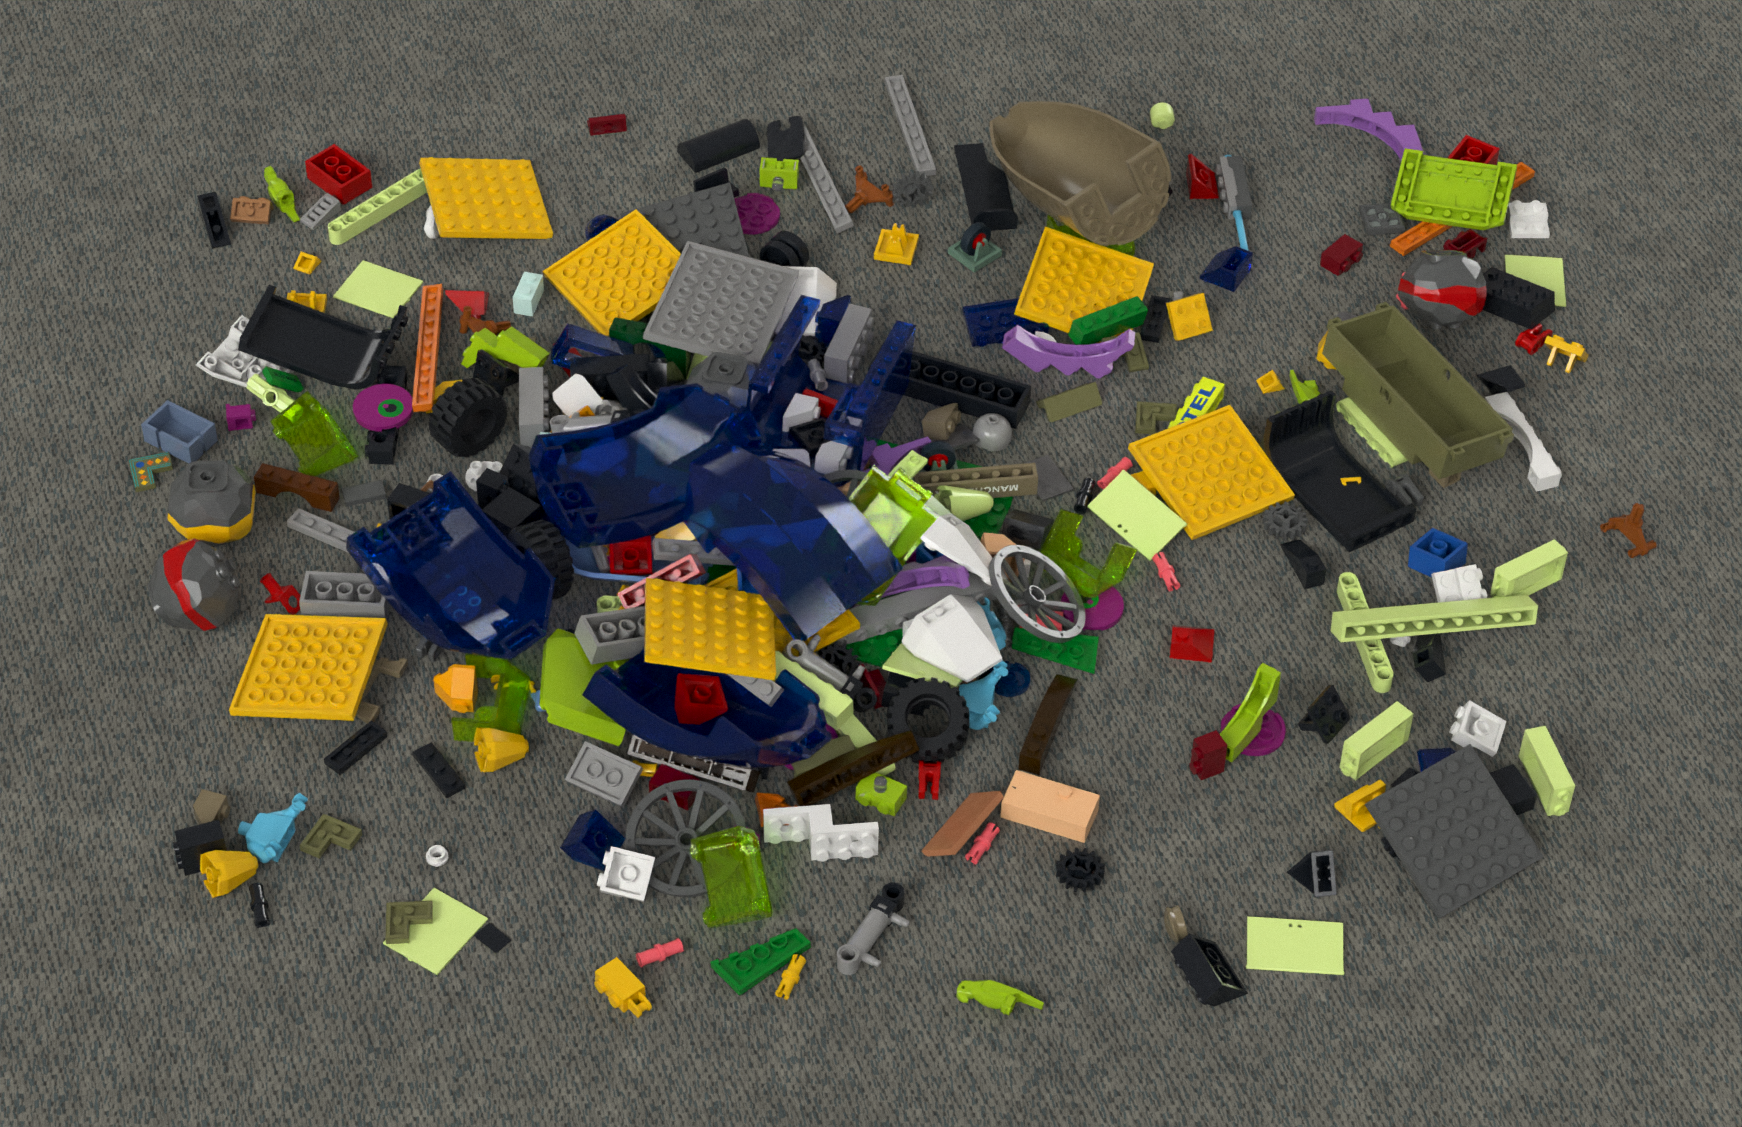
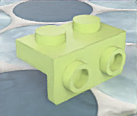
(911, 464)

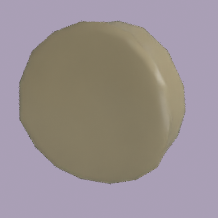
(1175, 923)

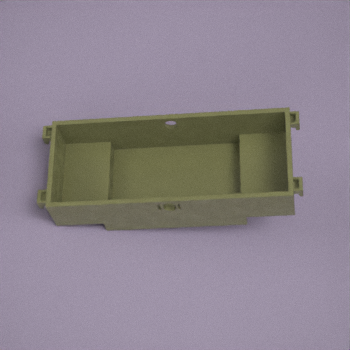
(1407, 395)

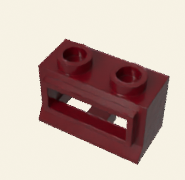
(1467, 243)

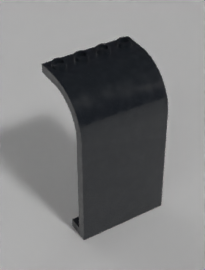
(318, 342)
(1313, 461)

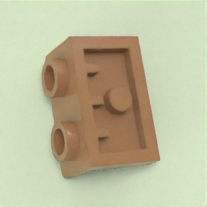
(251, 210)

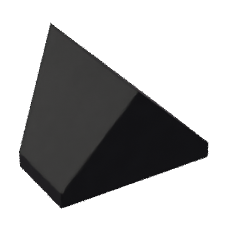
(1501, 380)
(1316, 873)

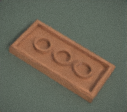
(962, 823)

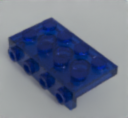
(990, 321)

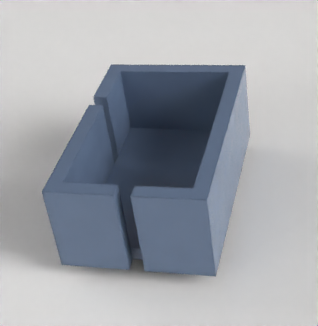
(179, 432)

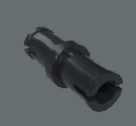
(1084, 495)
(259, 905)

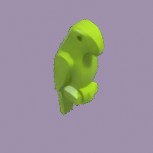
(280, 193)
(1303, 391)
(994, 995)

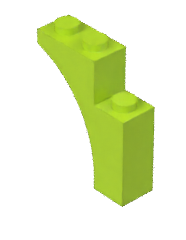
(507, 346)
(1248, 718)

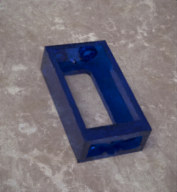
(586, 340)
(835, 426)

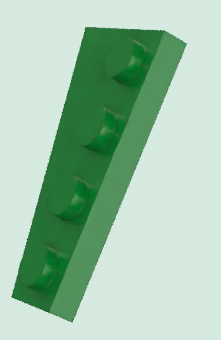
(1077, 653)
(752, 966)

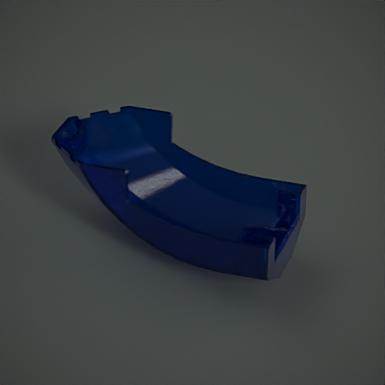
(634, 472)
(786, 533)
(457, 575)
(746, 736)

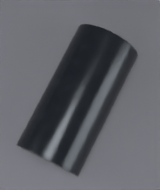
(719, 145)

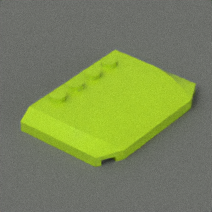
(1453, 191)
(564, 680)

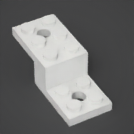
(825, 839)

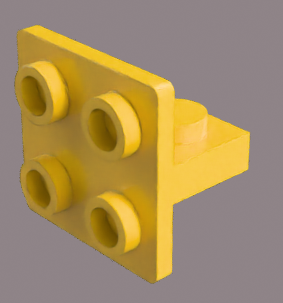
(1354, 806)

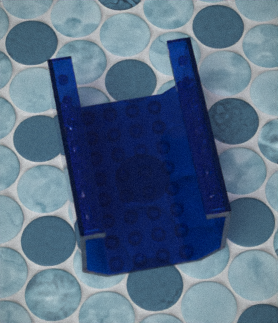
(784, 374)

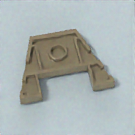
(369, 711)

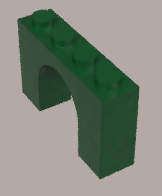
(633, 333)

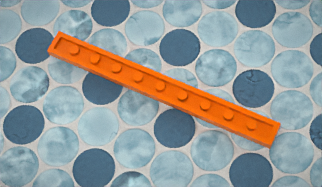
(1426, 231)
(427, 348)

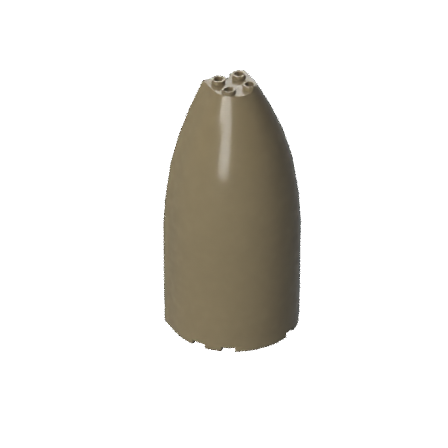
(1083, 168)

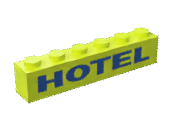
(1204, 399)

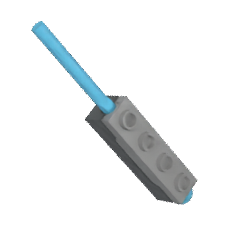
(1234, 193)

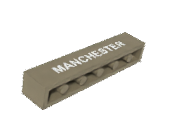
(996, 480)

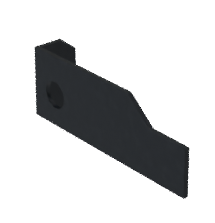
(985, 189)

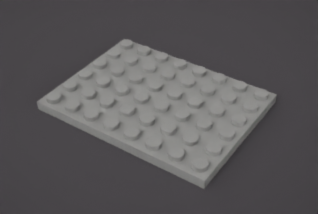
(721, 303)

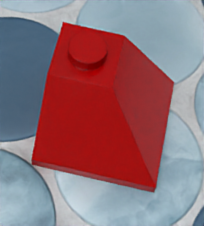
(475, 299)
(1192, 643)
(698, 698)

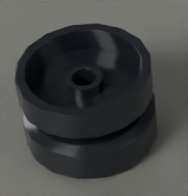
(785, 250)

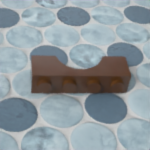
(317, 491)

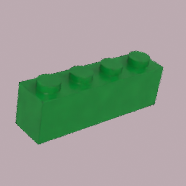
(1108, 322)

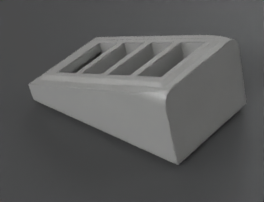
(331, 207)

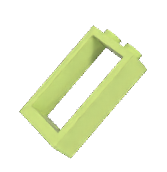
(1530, 571)
(1376, 740)
(1546, 771)

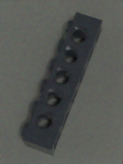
(383, 444)

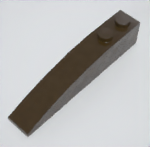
(1046, 724)
(850, 768)
(732, 776)

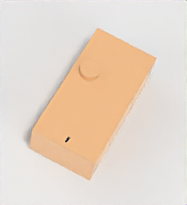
(1050, 806)

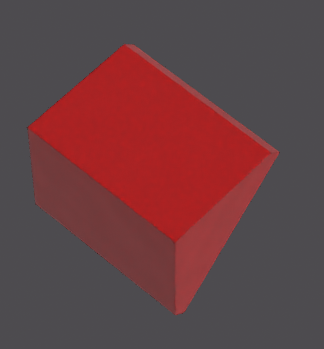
(1200, 180)
(631, 557)

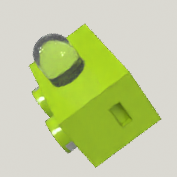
(779, 173)
(882, 793)

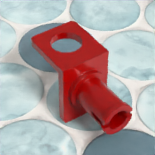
(280, 593)

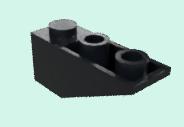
(1429, 657)

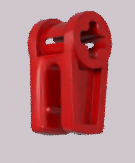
(1532, 339)
(929, 772)

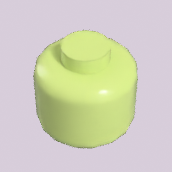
(1162, 115)

